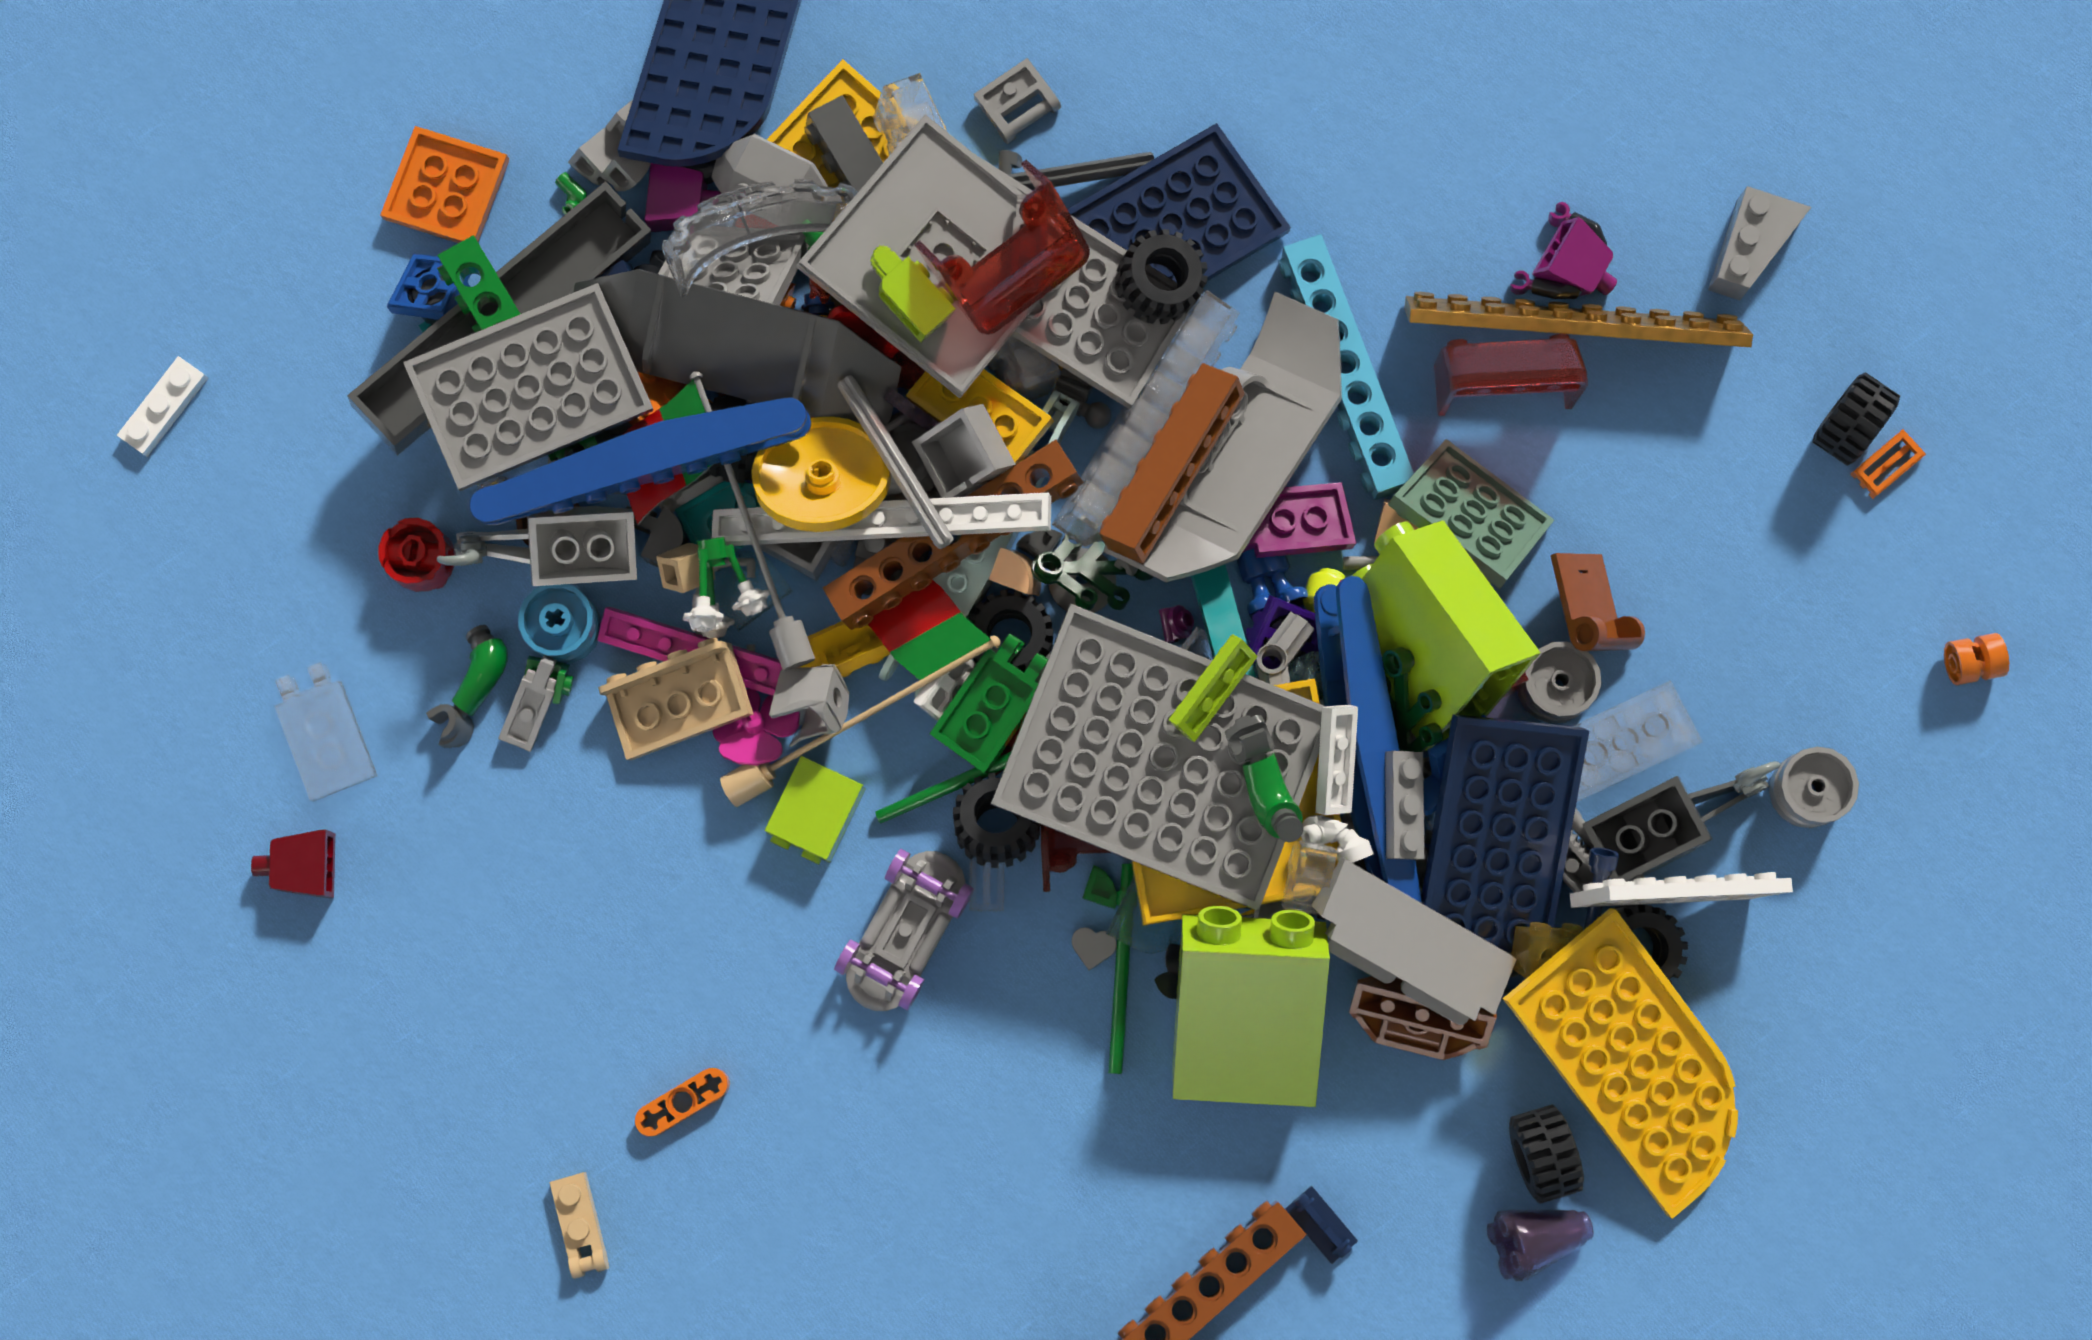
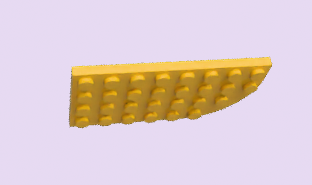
(1633, 1058)

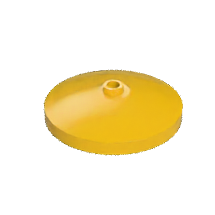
(823, 478)

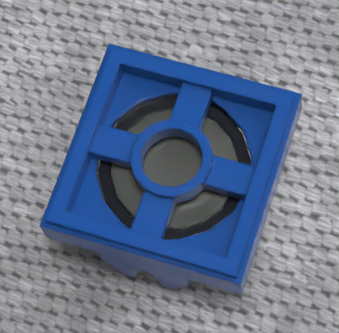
(423, 290)

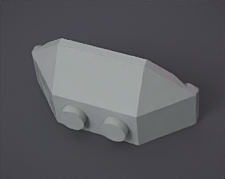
(759, 161)

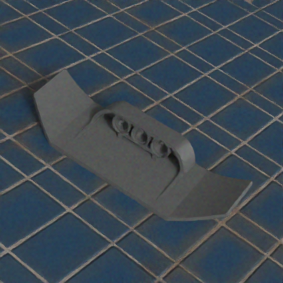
(744, 345)

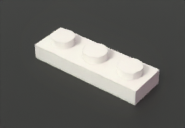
(162, 406)
(1336, 759)

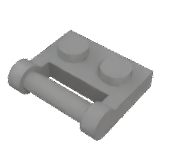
(1012, 91)

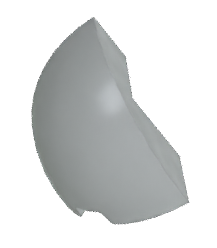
(600, 160)

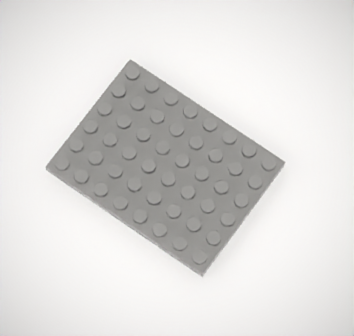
(1120, 776)

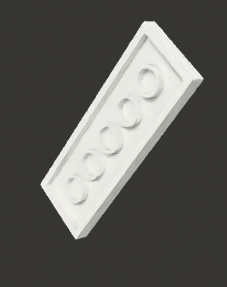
(1680, 890)

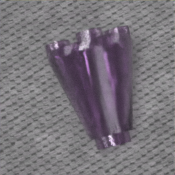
(1536, 1239)

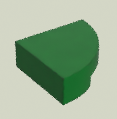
(1100, 889)

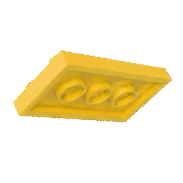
(1015, 417)

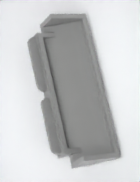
(1404, 939)

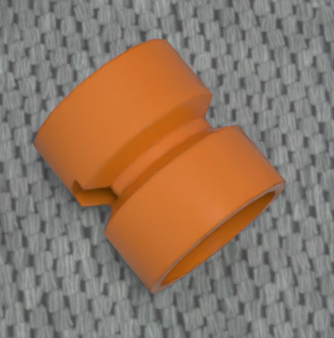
(1982, 658)

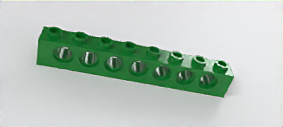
(468, 259)

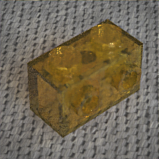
(1539, 943)

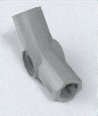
(1285, 646)

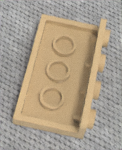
(677, 698)

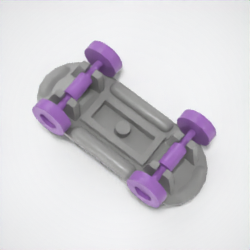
(905, 930)

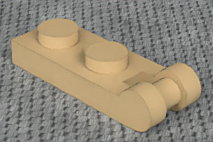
(579, 1224)

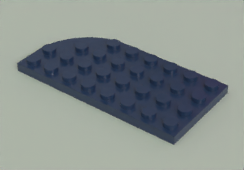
(707, 78)

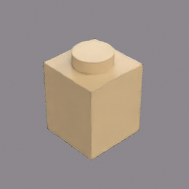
(680, 568)

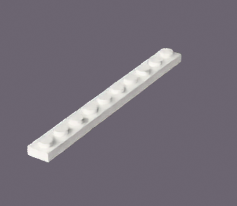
(899, 520)

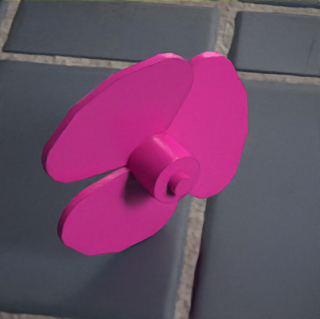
(750, 738)

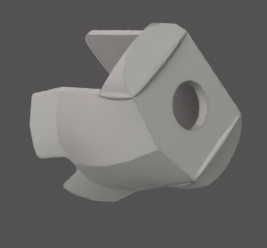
(818, 696)

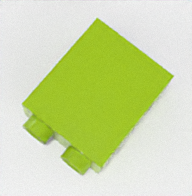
(1449, 617)
(1250, 1007)

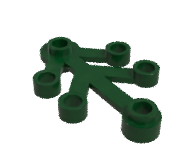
(1085, 567)
(1398, 664)

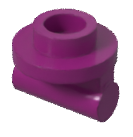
(1176, 623)

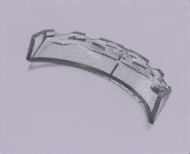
(748, 217)

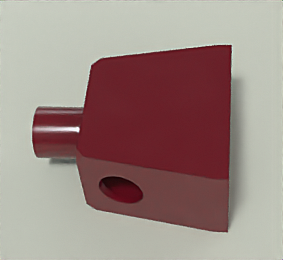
(300, 864)

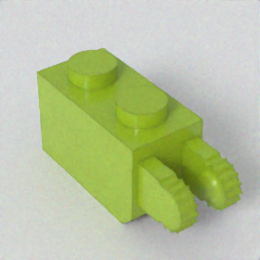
(911, 293)

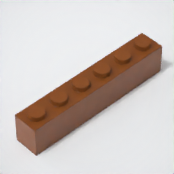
(1171, 463)

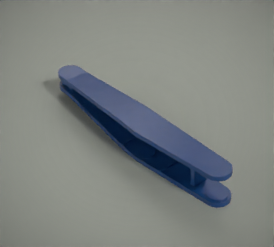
(643, 457)
(1356, 677)

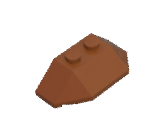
(1407, 1025)

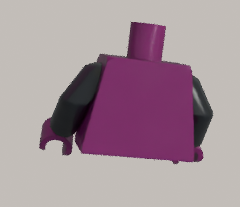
(1572, 261)

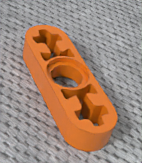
(655, 1107)

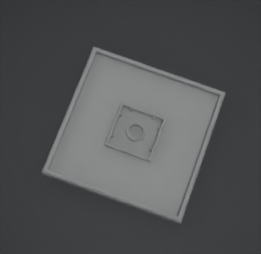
(954, 206)

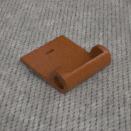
(1590, 605)

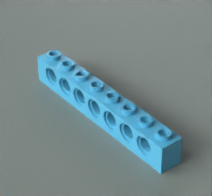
(1381, 481)

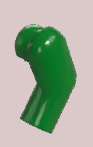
(574, 192)

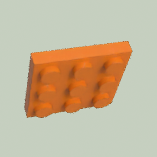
(444, 186)

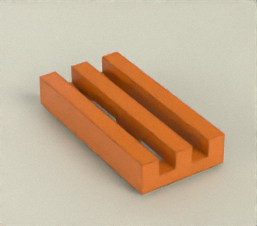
(1867, 481)

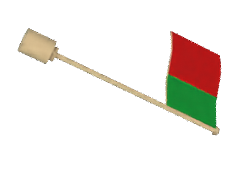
(923, 635)

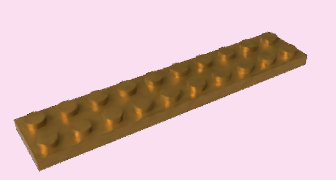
(1587, 321)

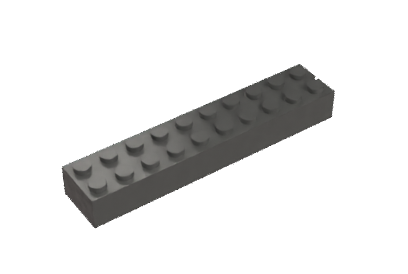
(568, 252)

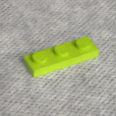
(1213, 688)

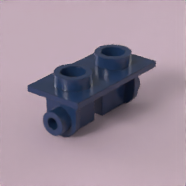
(1321, 1225)

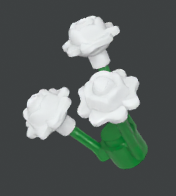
(706, 614)

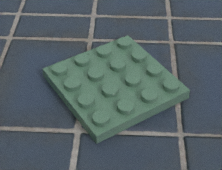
(1478, 507)

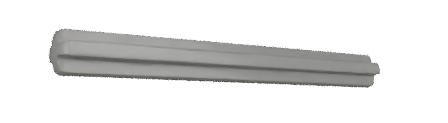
(895, 462)

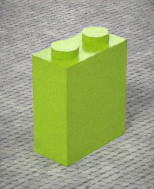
(814, 811)

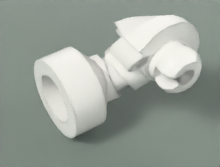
(1323, 830)

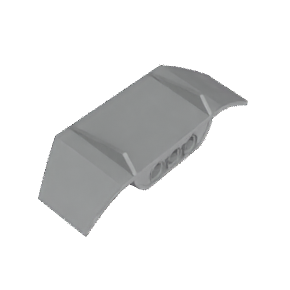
(1288, 398)

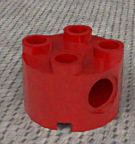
(411, 553)

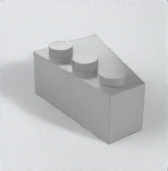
(1753, 238)

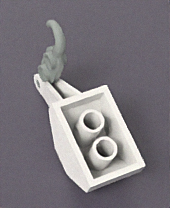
(563, 547)

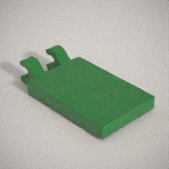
(989, 705)

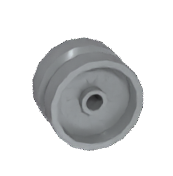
(1579, 677)
(1834, 784)

